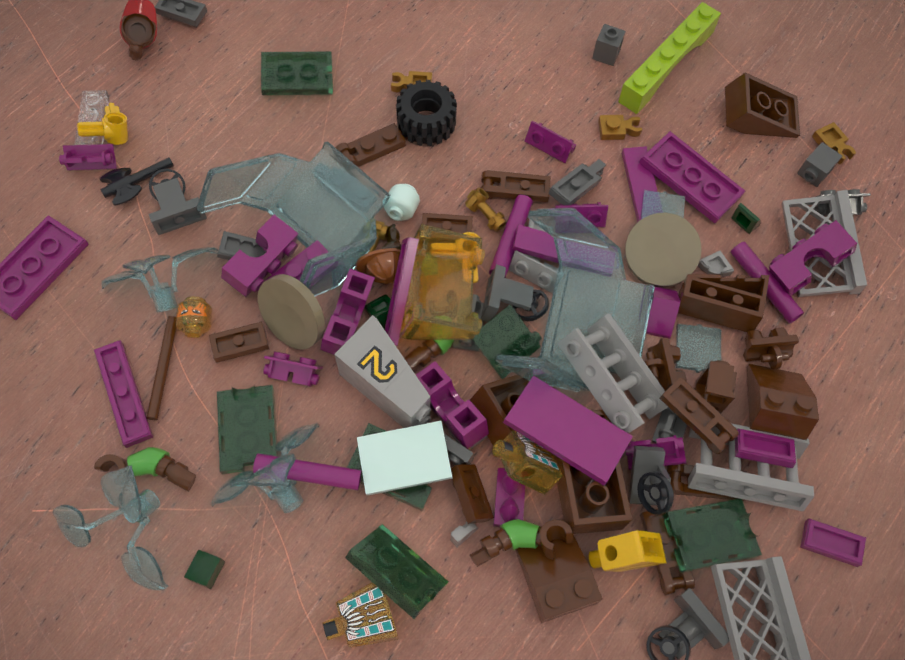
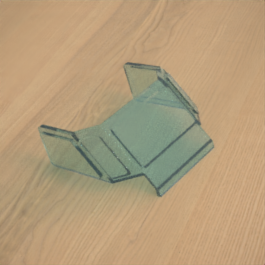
(317, 199)
(586, 288)

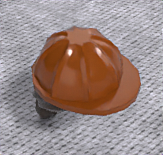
(383, 262)

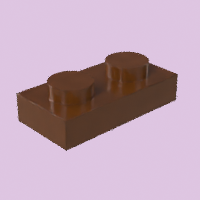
(454, 223)
(238, 342)
(471, 494)

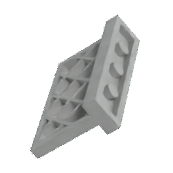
(852, 266)
(780, 606)

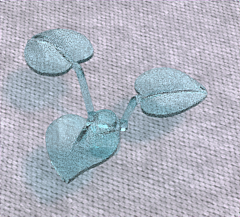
(161, 293)
(272, 475)
(121, 491)

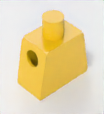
(628, 552)

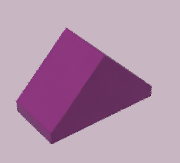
(663, 312)

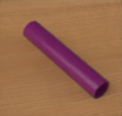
(517, 216)
(775, 293)
(316, 472)

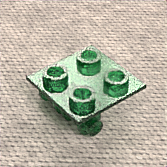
(506, 336)

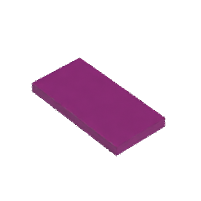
(692, 177)
(36, 265)
(568, 430)

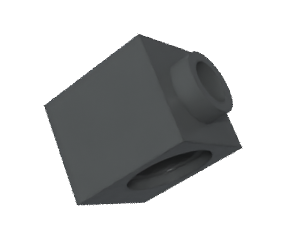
(608, 44)
(819, 164)

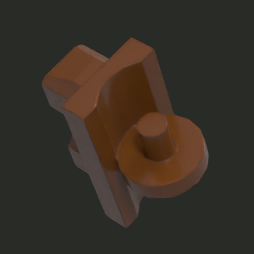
(770, 349)
(661, 363)

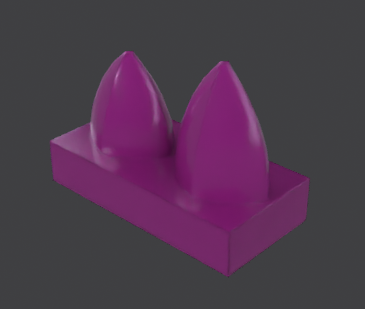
(508, 499)

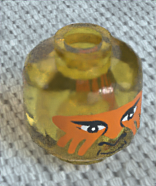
(193, 317)

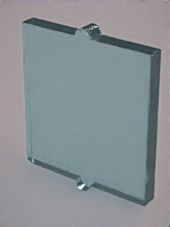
(662, 202)
(697, 346)

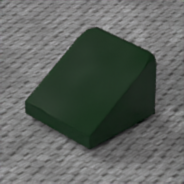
(745, 218)
(379, 309)
(204, 569)

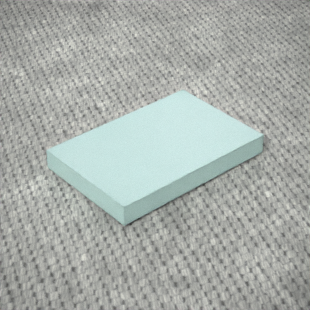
(404, 458)

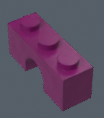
(829, 242)
(248, 272)
(347, 311)
(459, 416)

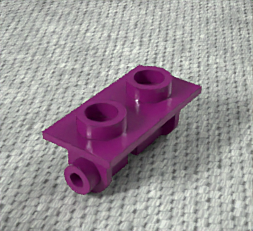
(549, 142)
(88, 157)
(593, 212)
(281, 366)
(672, 445)

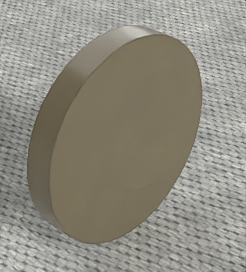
(663, 249)
(291, 311)

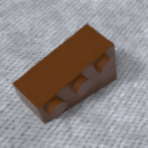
(724, 300)

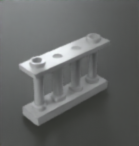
(628, 365)
(749, 486)

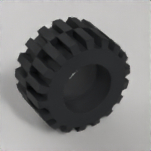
(426, 97)

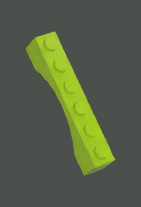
(649, 76)

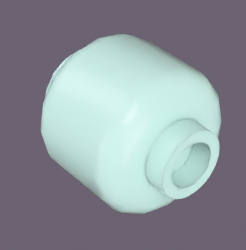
(402, 202)

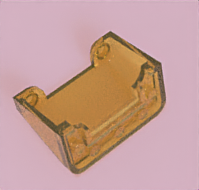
(442, 286)

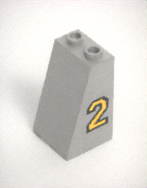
(383, 375)

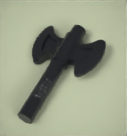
(124, 185)

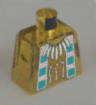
(527, 462)
(363, 618)

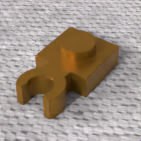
(405, 80)
(615, 127)
(835, 139)

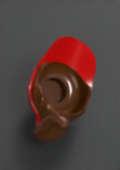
(138, 26)

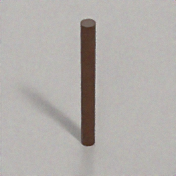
(162, 369)

